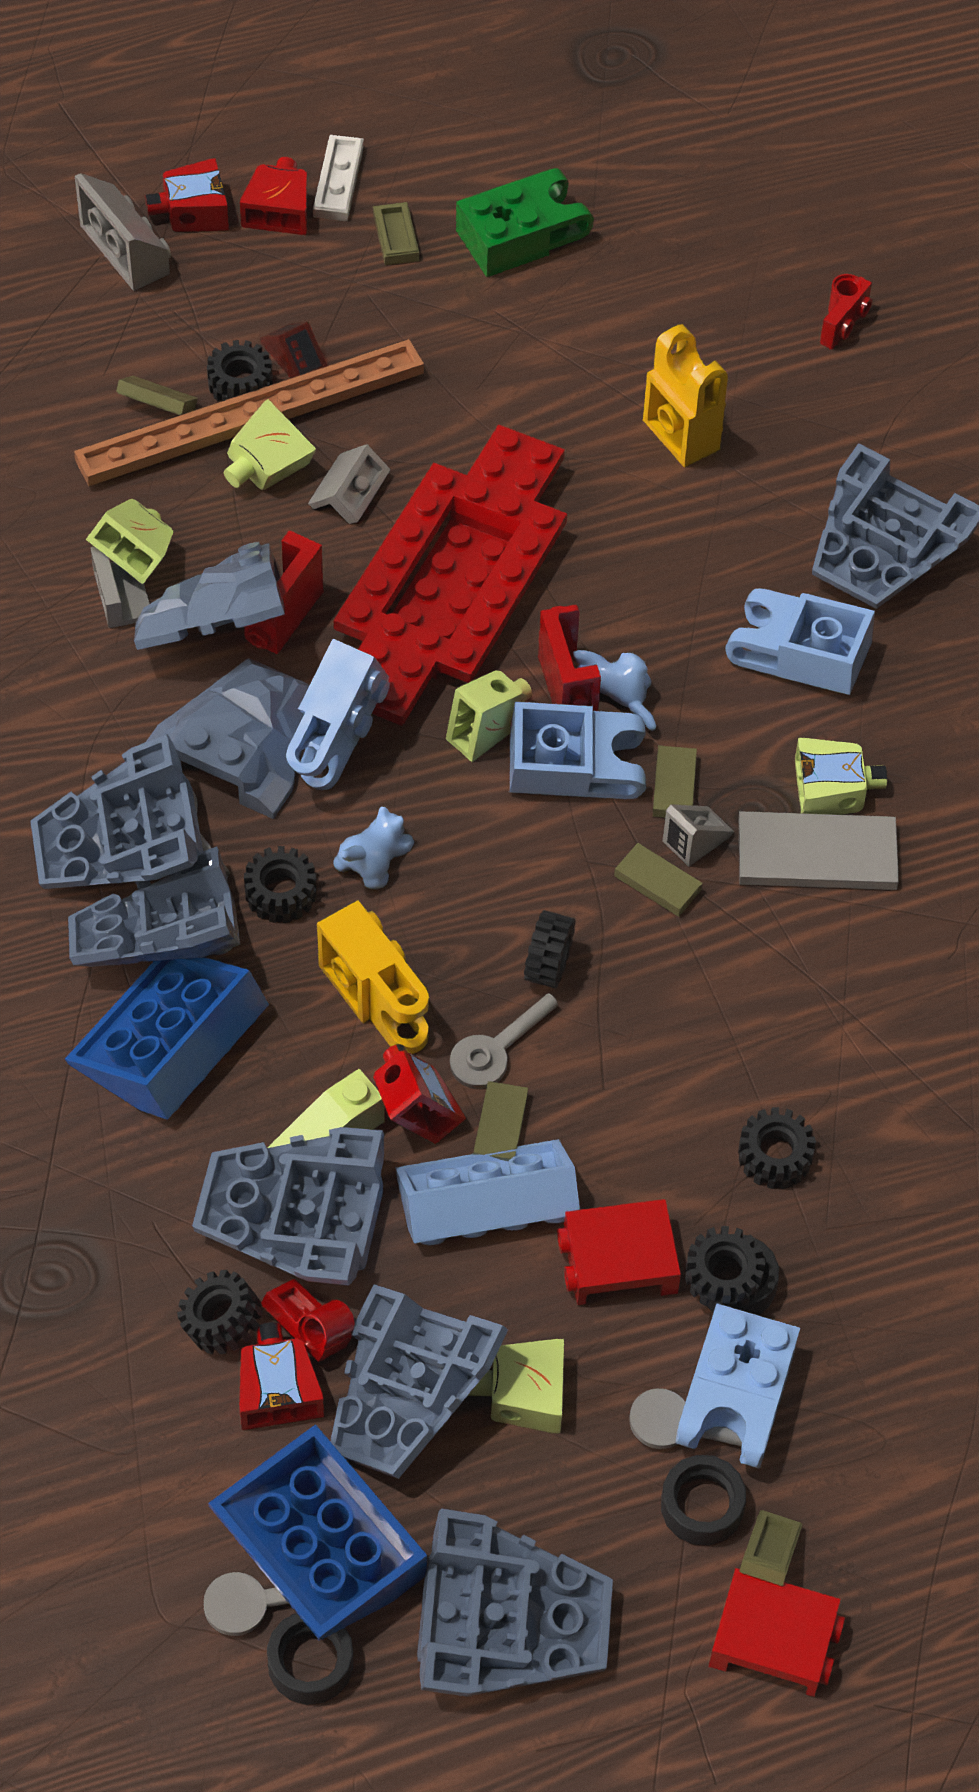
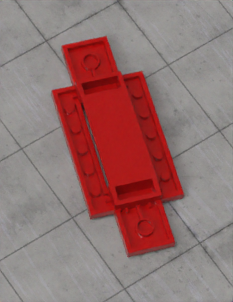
(470, 576)

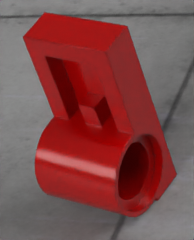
(847, 303)
(321, 1327)

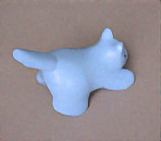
(622, 681)
(374, 848)

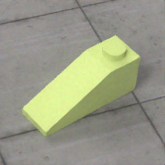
(349, 1104)

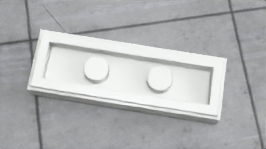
(338, 178)

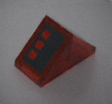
(295, 349)

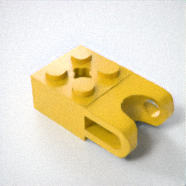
(685, 398)
(373, 974)

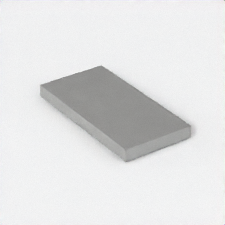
(817, 850)

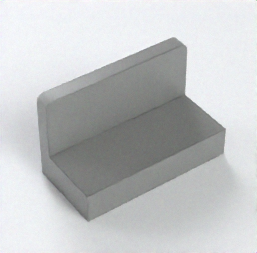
(351, 483)
(119, 591)

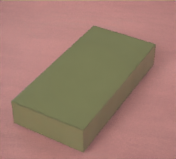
(396, 233)
(156, 395)
(673, 778)
(658, 879)
(501, 1120)
(771, 1547)

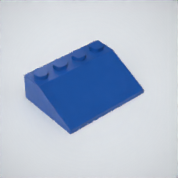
(169, 1031)
(321, 1534)

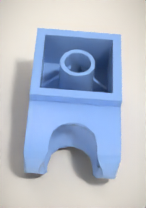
(803, 639)
(336, 713)
(571, 751)
(739, 1380)

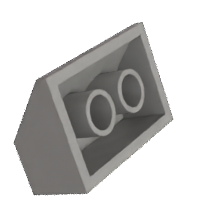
(121, 232)

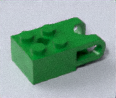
(520, 221)

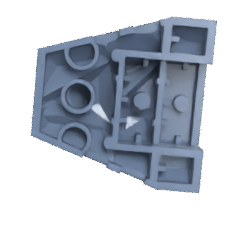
(885, 530)
(236, 591)
(242, 733)
(124, 826)
(166, 920)
(298, 1203)
(407, 1378)
(506, 1611)

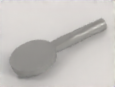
(484, 1058)
(656, 1420)
(238, 1603)

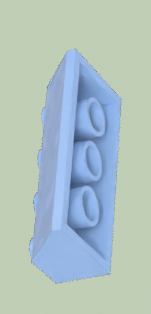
(487, 1193)

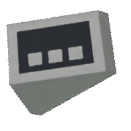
(693, 831)

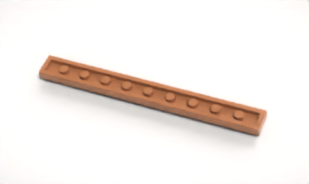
(227, 418)

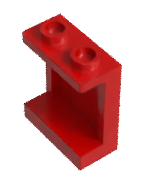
(299, 588)
(556, 646)
(619, 1249)
(777, 1631)

